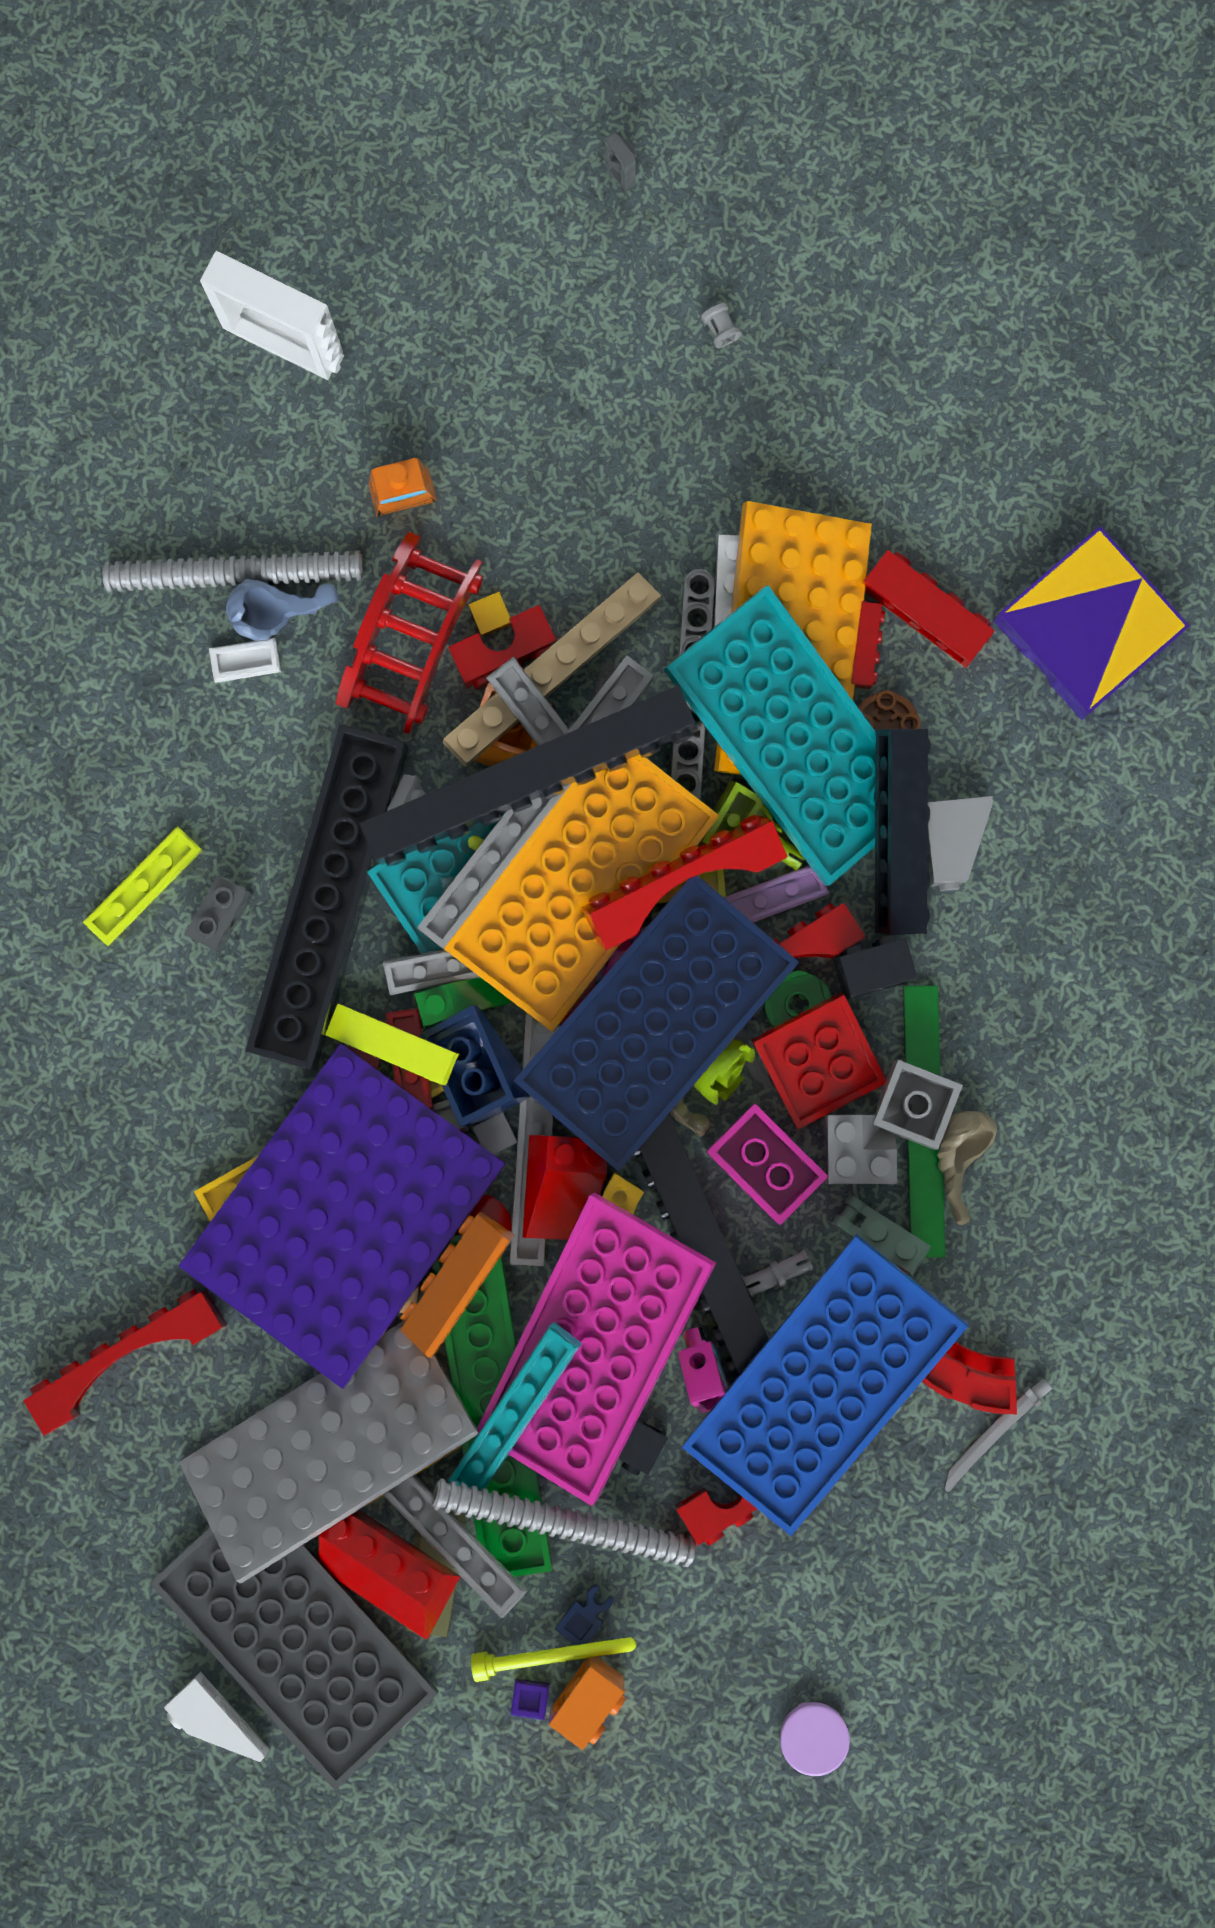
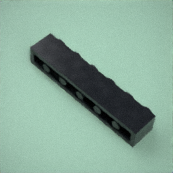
(901, 831)

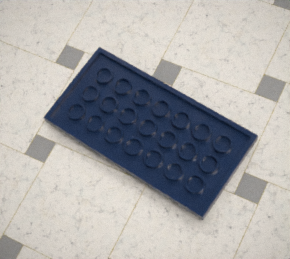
(656, 1022)

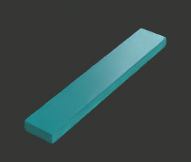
(516, 1408)

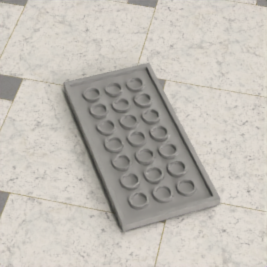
(325, 1453)

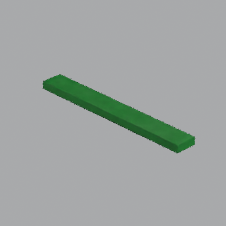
(924, 1176)

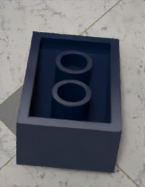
(484, 1069)

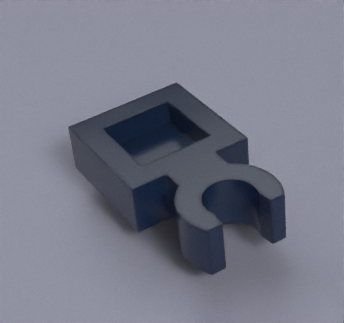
(581, 1620)

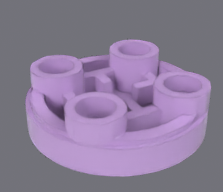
(814, 1739)

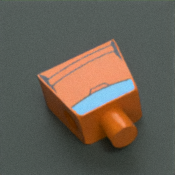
(400, 486)

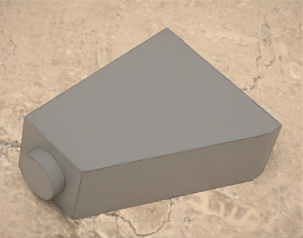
(954, 839)

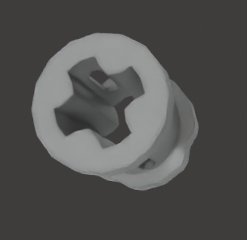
(721, 325)

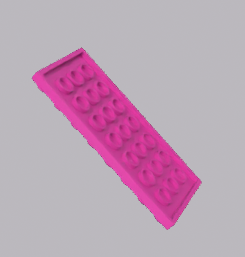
(627, 1301)

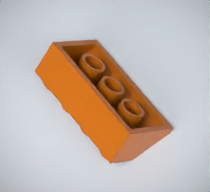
(456, 1283)

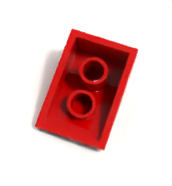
(558, 1184)

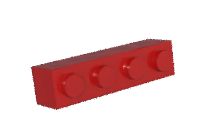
(866, 646)

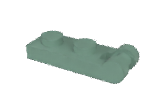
(884, 1235)

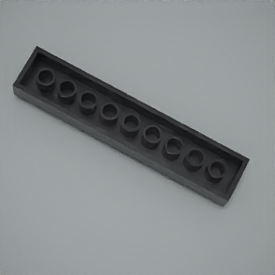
(325, 900)

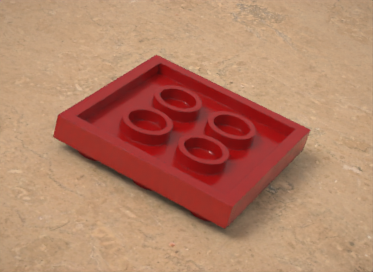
(819, 1060)

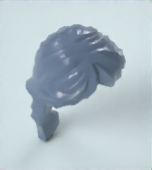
(264, 609)

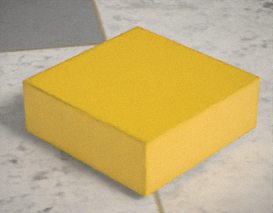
(490, 614)

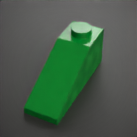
(449, 999)

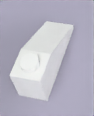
(209, 1716)

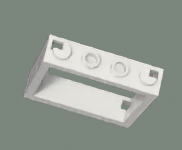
(273, 315)

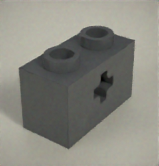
(218, 914)

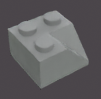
(916, 1104)
(858, 1151)

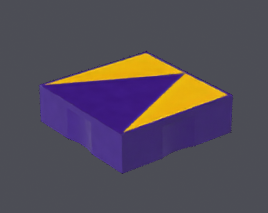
(1091, 622)

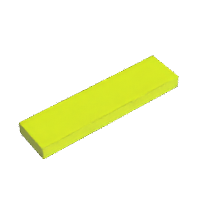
(142, 886)
(392, 1044)

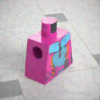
(708, 1383)

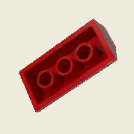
(387, 1571)

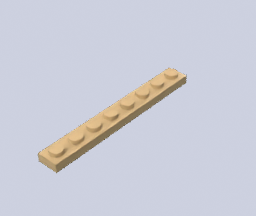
(555, 665)

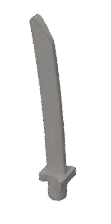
(995, 1431)

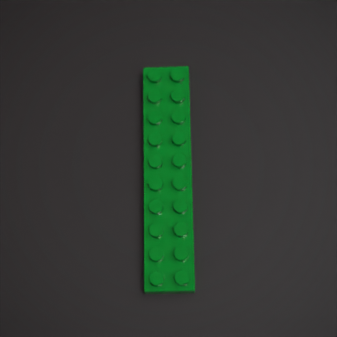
(477, 1359)

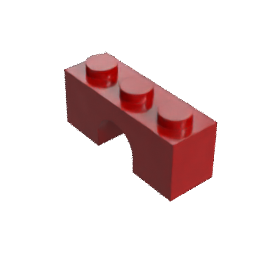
(477, 661)
(709, 1518)

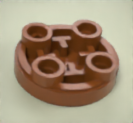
(889, 711)

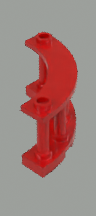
(380, 616)
(975, 1379)

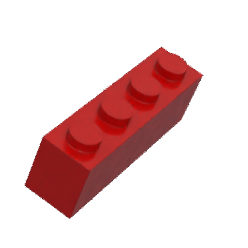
(927, 608)

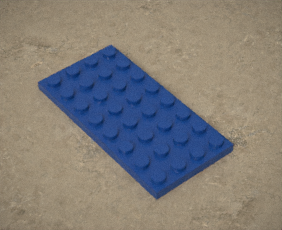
(824, 1384)

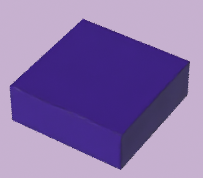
(530, 1699)

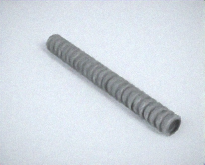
(232, 570)
(564, 1523)

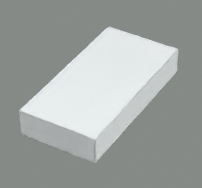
(244, 660)

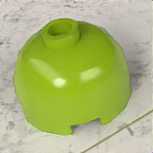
(724, 1073)

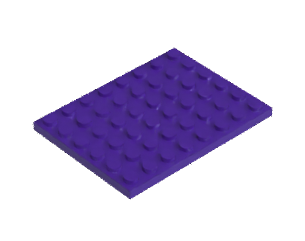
(342, 1215)

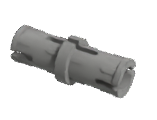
(777, 1273)

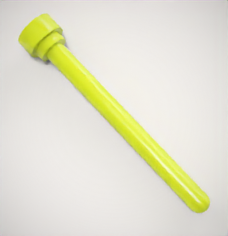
(485, 1665)

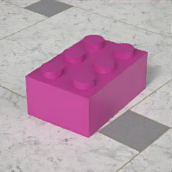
(766, 1164)

